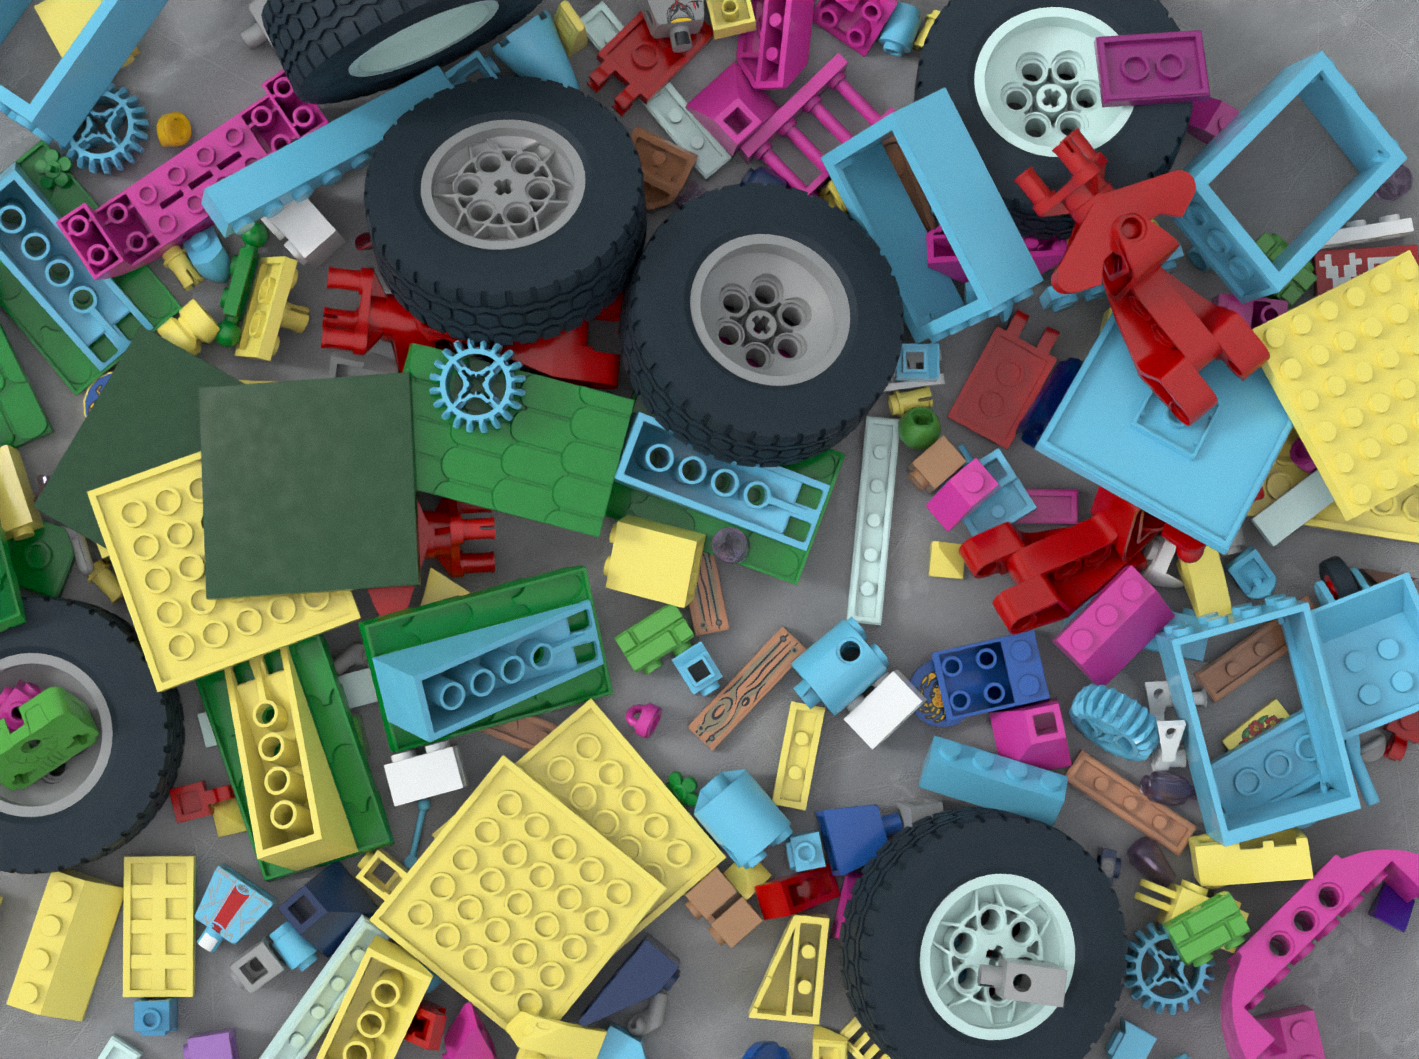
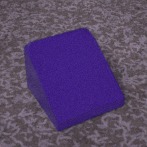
(1391, 909)

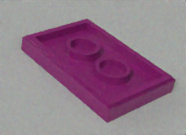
(1152, 68)

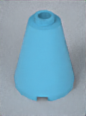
(537, 52)

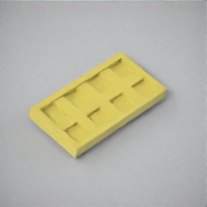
(159, 926)

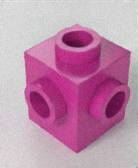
(15, 697)

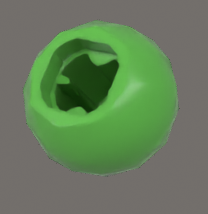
(919, 428)

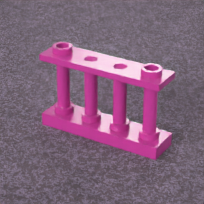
(784, 123)

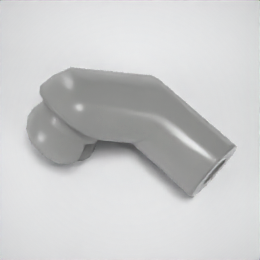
(351, 655)
(649, 1019)

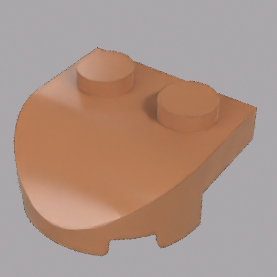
(664, 167)

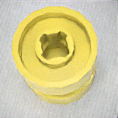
(191, 328)

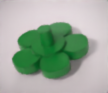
(53, 169)
(683, 789)

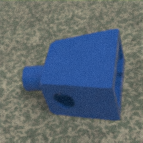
(854, 835)

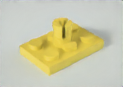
(270, 309)

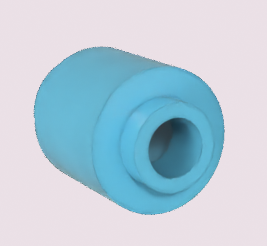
(900, 30)
(293, 947)

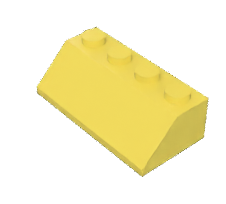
(67, 945)
(377, 1004)

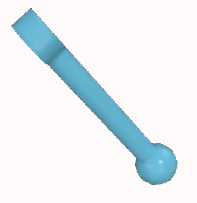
(423, 805)

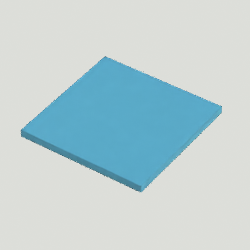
(1136, 448)

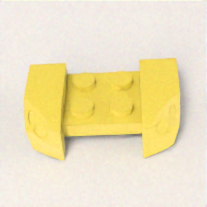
(553, 1039)

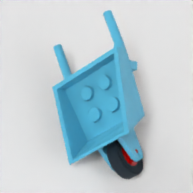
(1368, 653)

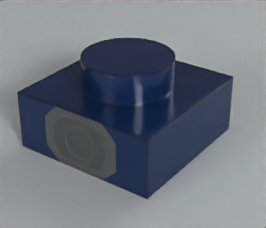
(1109, 862)

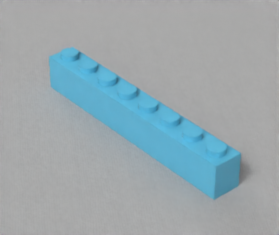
(313, 159)

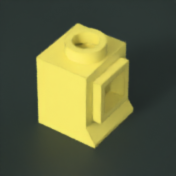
(370, 863)

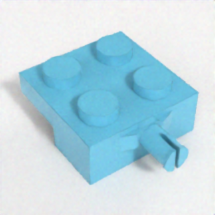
(1007, 504)

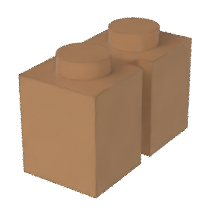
(935, 465)
(723, 908)

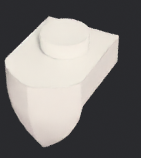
(1158, 556)

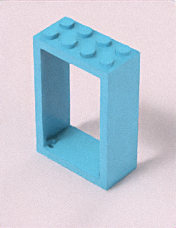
(82, 71)
(1349, 123)
(963, 203)
(1338, 787)

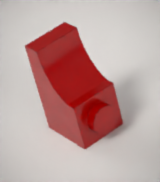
(796, 892)
(427, 1026)

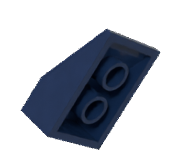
(637, 979)

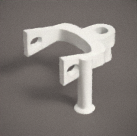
(1168, 751)

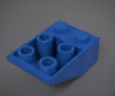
(990, 675)

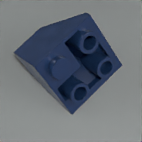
(328, 908)

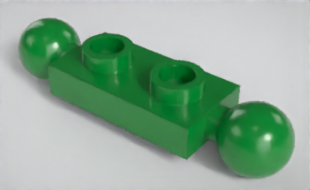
(236, 296)

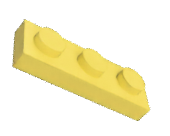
(798, 755)

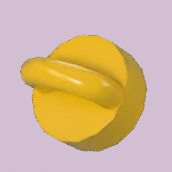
(173, 129)

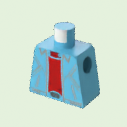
(231, 908)

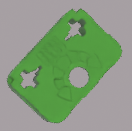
(59, 723)

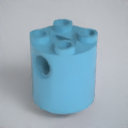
(832, 678)
(741, 817)

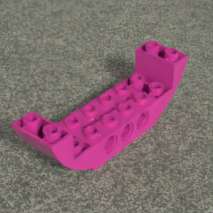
(166, 203)
(1256, 966)

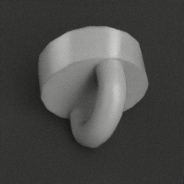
(1372, 745)

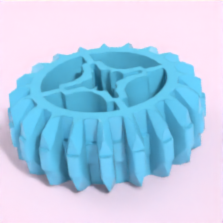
(113, 120)
(464, 397)
(1115, 722)
(1144, 987)

